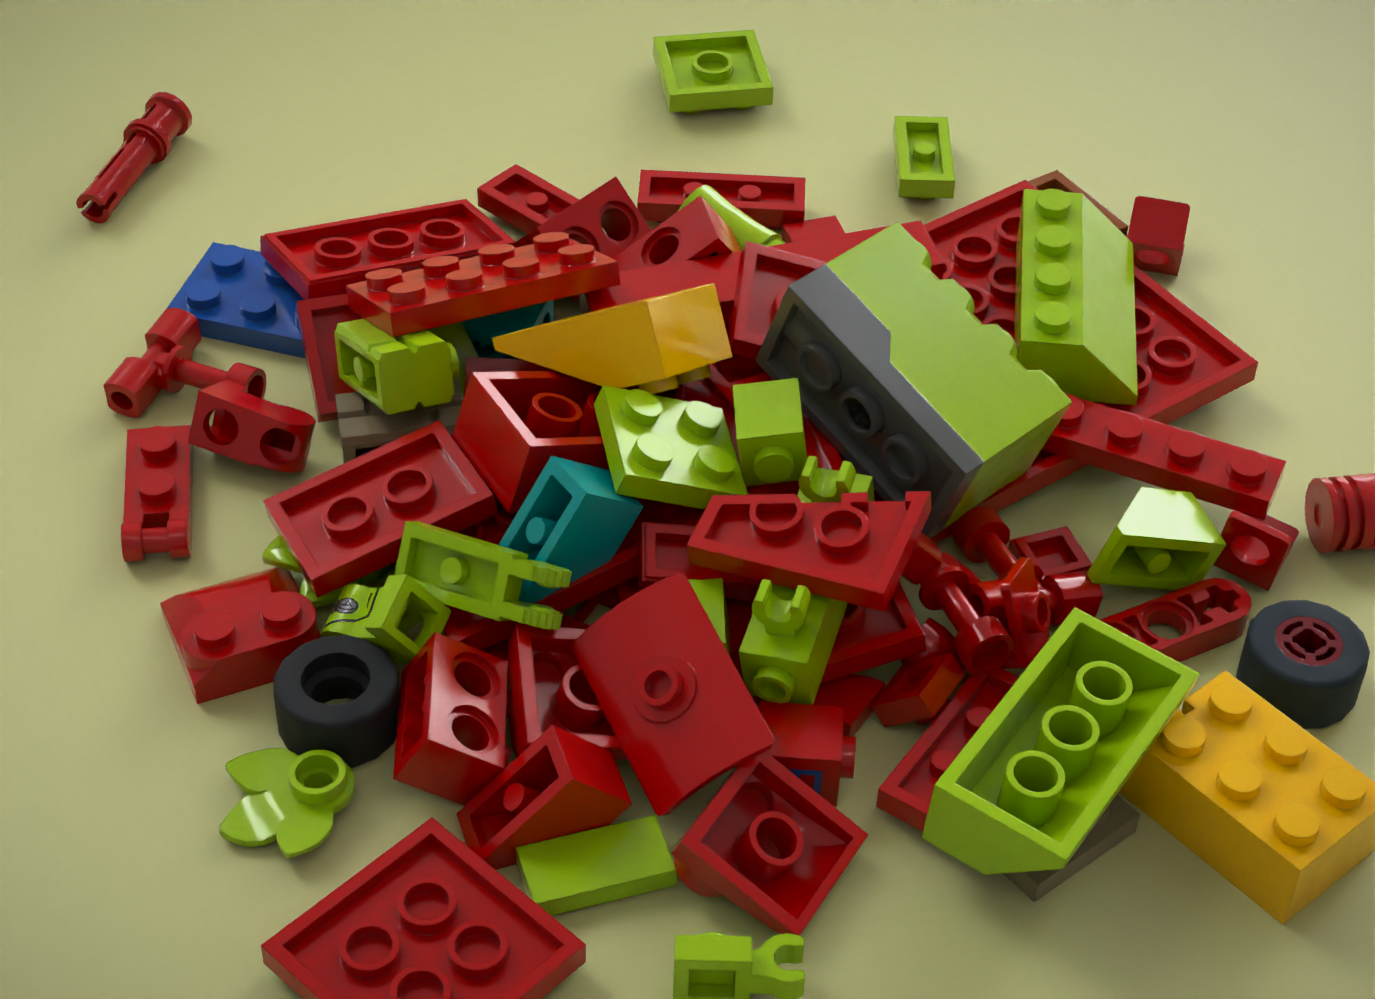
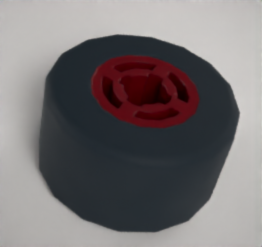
(1305, 661)

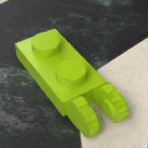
(478, 574)

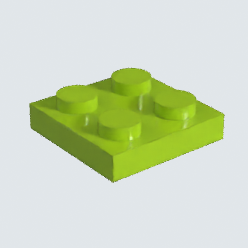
(712, 71)
(667, 448)

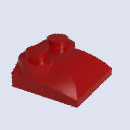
(238, 631)
(551, 689)
(767, 845)

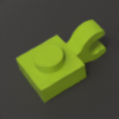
(728, 968)

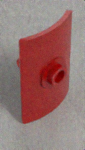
(670, 692)

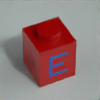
(811, 744)

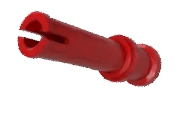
(144, 143)

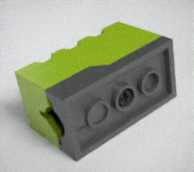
(910, 377)

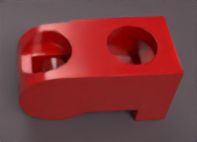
(251, 428)

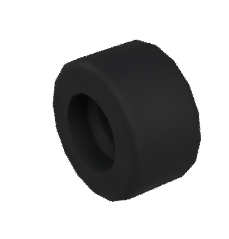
(338, 670)

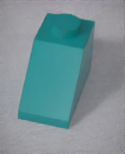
(570, 521)

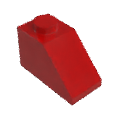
(544, 794)

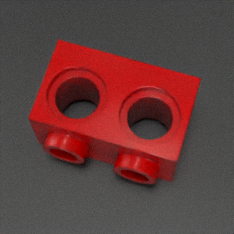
(603, 208)
(452, 720)

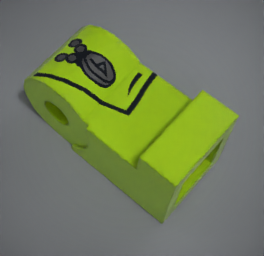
(387, 615)

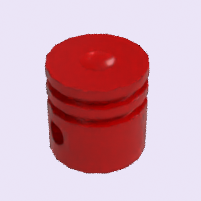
(1341, 513)

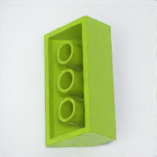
(1075, 297)
(1055, 749)

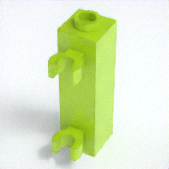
(792, 628)

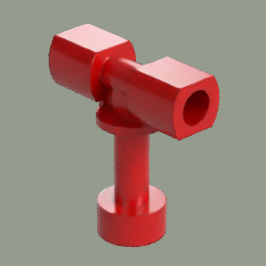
(170, 367)
(984, 538)
(945, 583)

